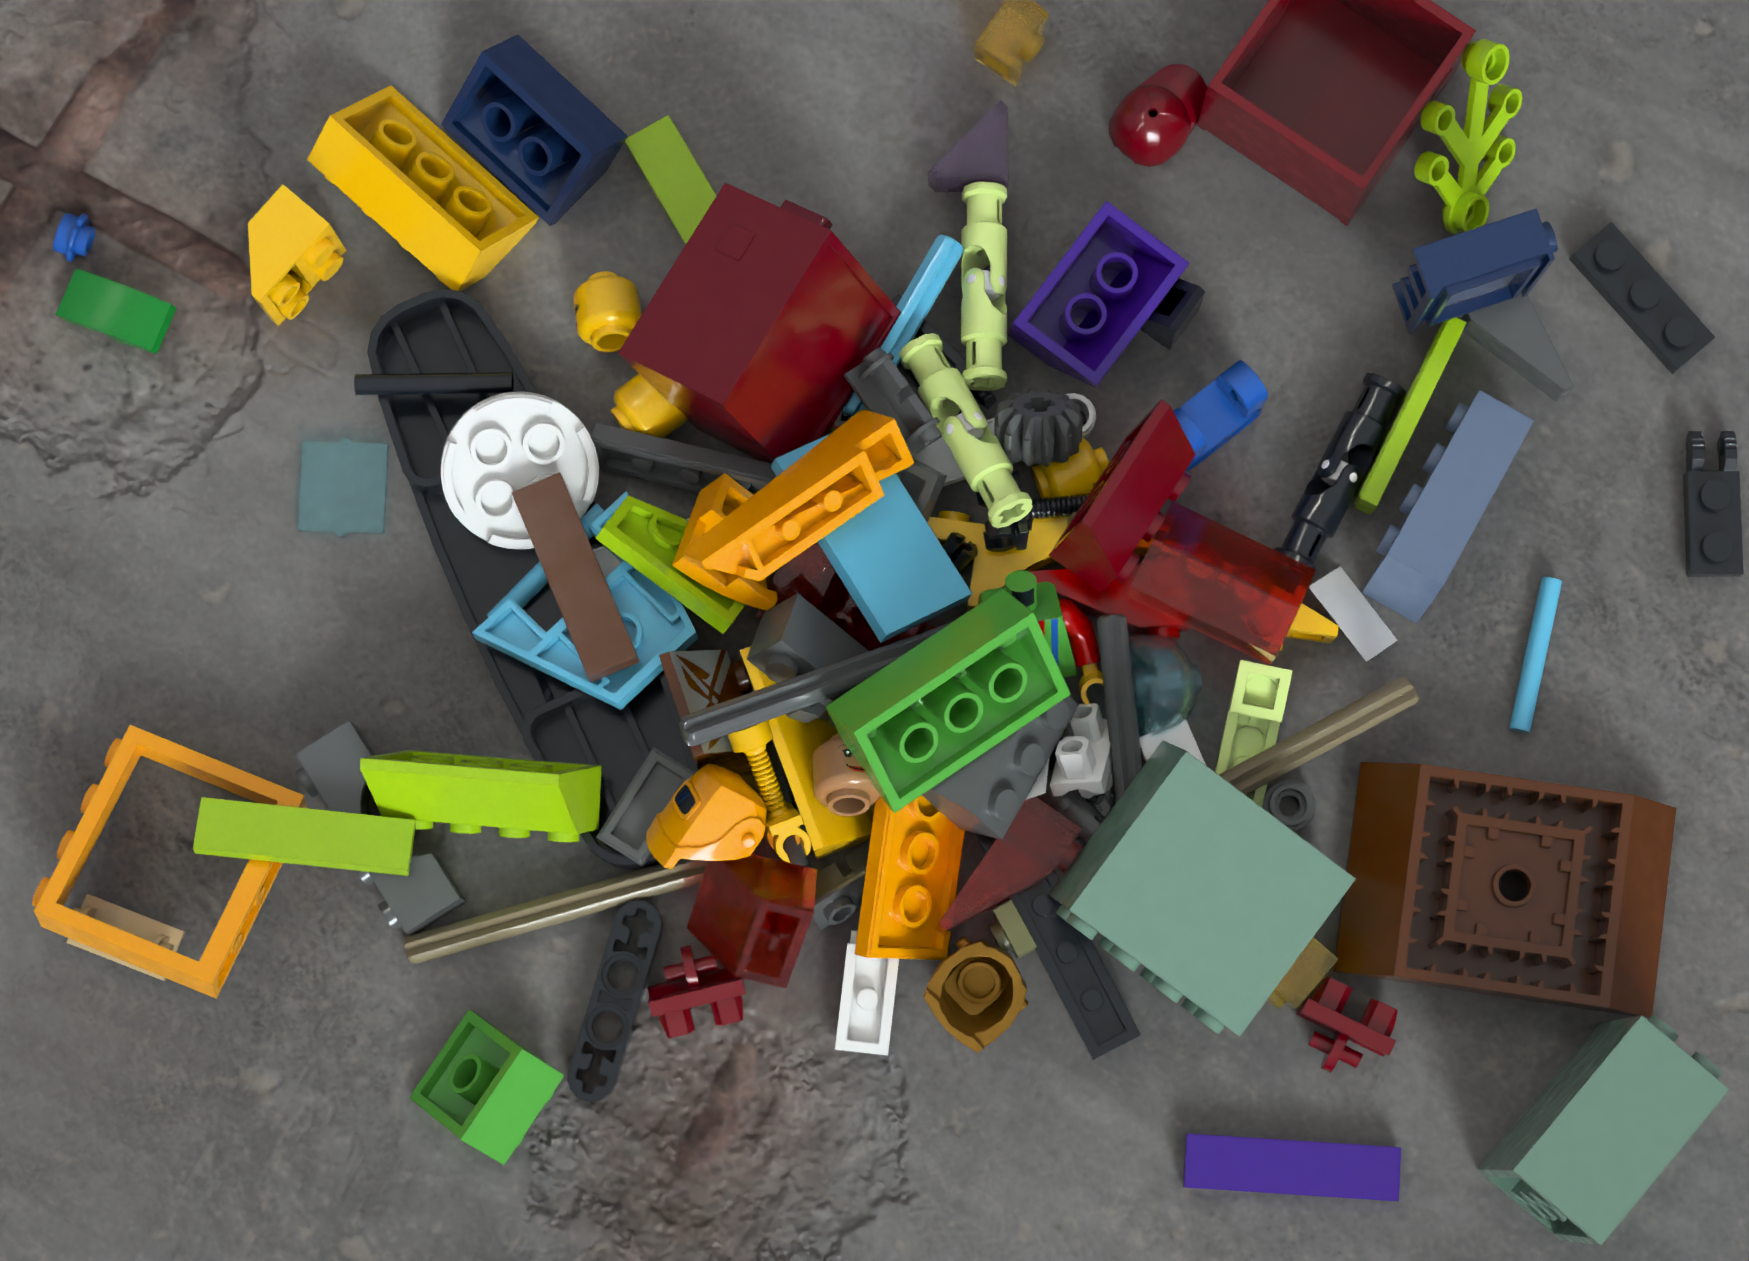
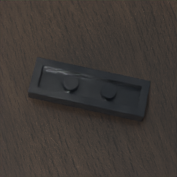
(1641, 298)

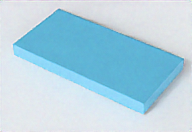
(890, 559)

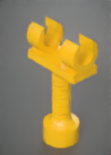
(781, 816)

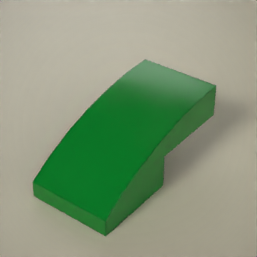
(116, 311)

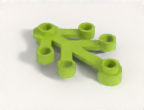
(1464, 200)

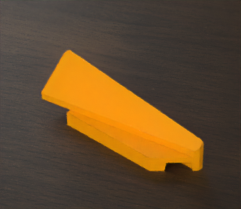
(806, 499)

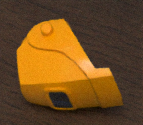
(708, 819)

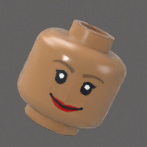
(841, 780)

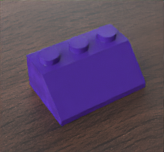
(1098, 296)

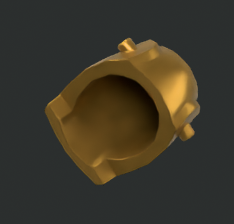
(976, 993)

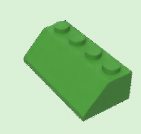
(949, 699)

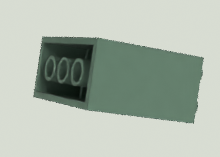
(1199, 890)
(1605, 1128)

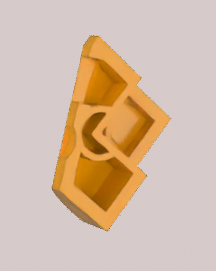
(711, 507)

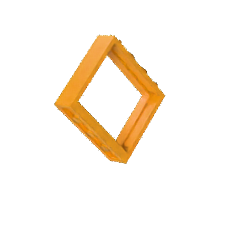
(75, 847)

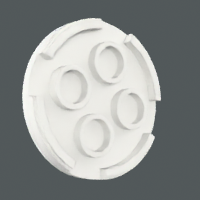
(506, 447)

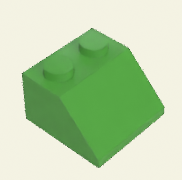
(486, 1087)

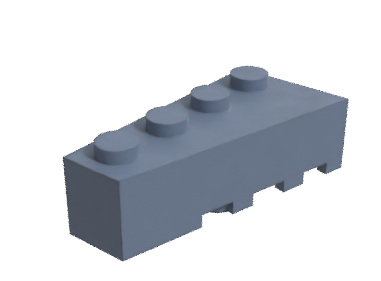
(1447, 506)

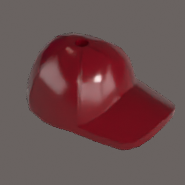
(1176, 97)

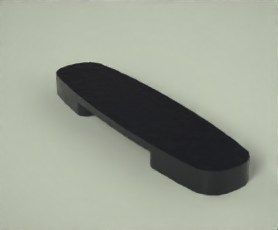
(557, 721)

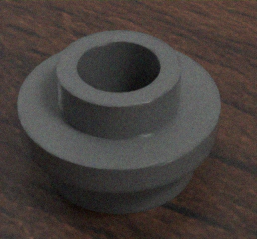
(1297, 791)

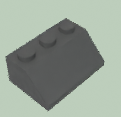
(994, 786)

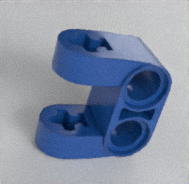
(1221, 410)

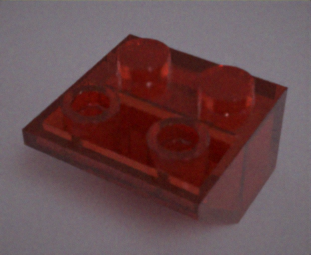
(754, 915)

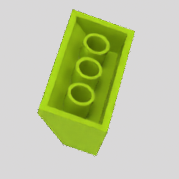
(486, 792)

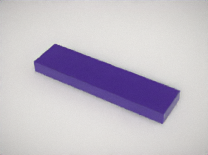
(1292, 1167)

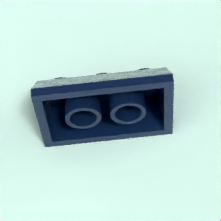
(533, 128)

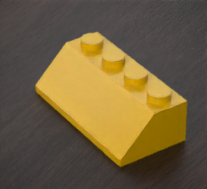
(421, 187)
(795, 747)

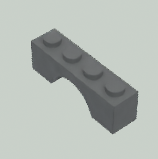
(334, 772)

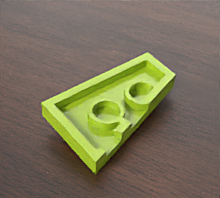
(648, 542)

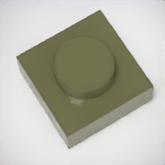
(1010, 931)

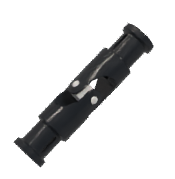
(1336, 481)

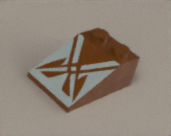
(700, 681)

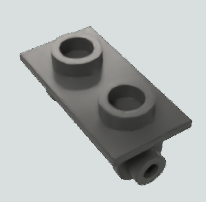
(888, 393)
(838, 895)

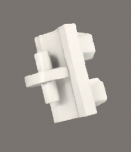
(1084, 755)

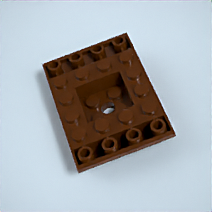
(1431, 903)

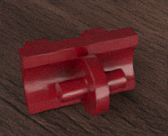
(692, 985)
(1370, 1032)

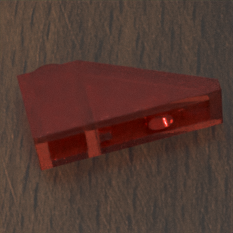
(1026, 855)

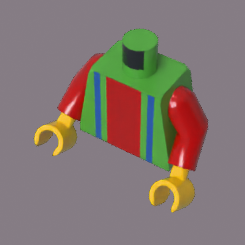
(1062, 623)

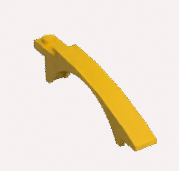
(993, 567)

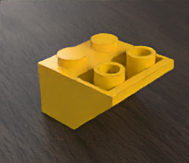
(290, 254)

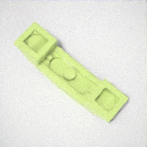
(1253, 716)

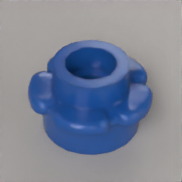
(74, 236)

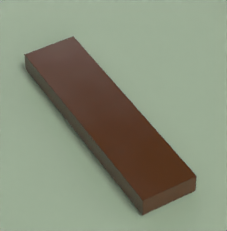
(575, 577)

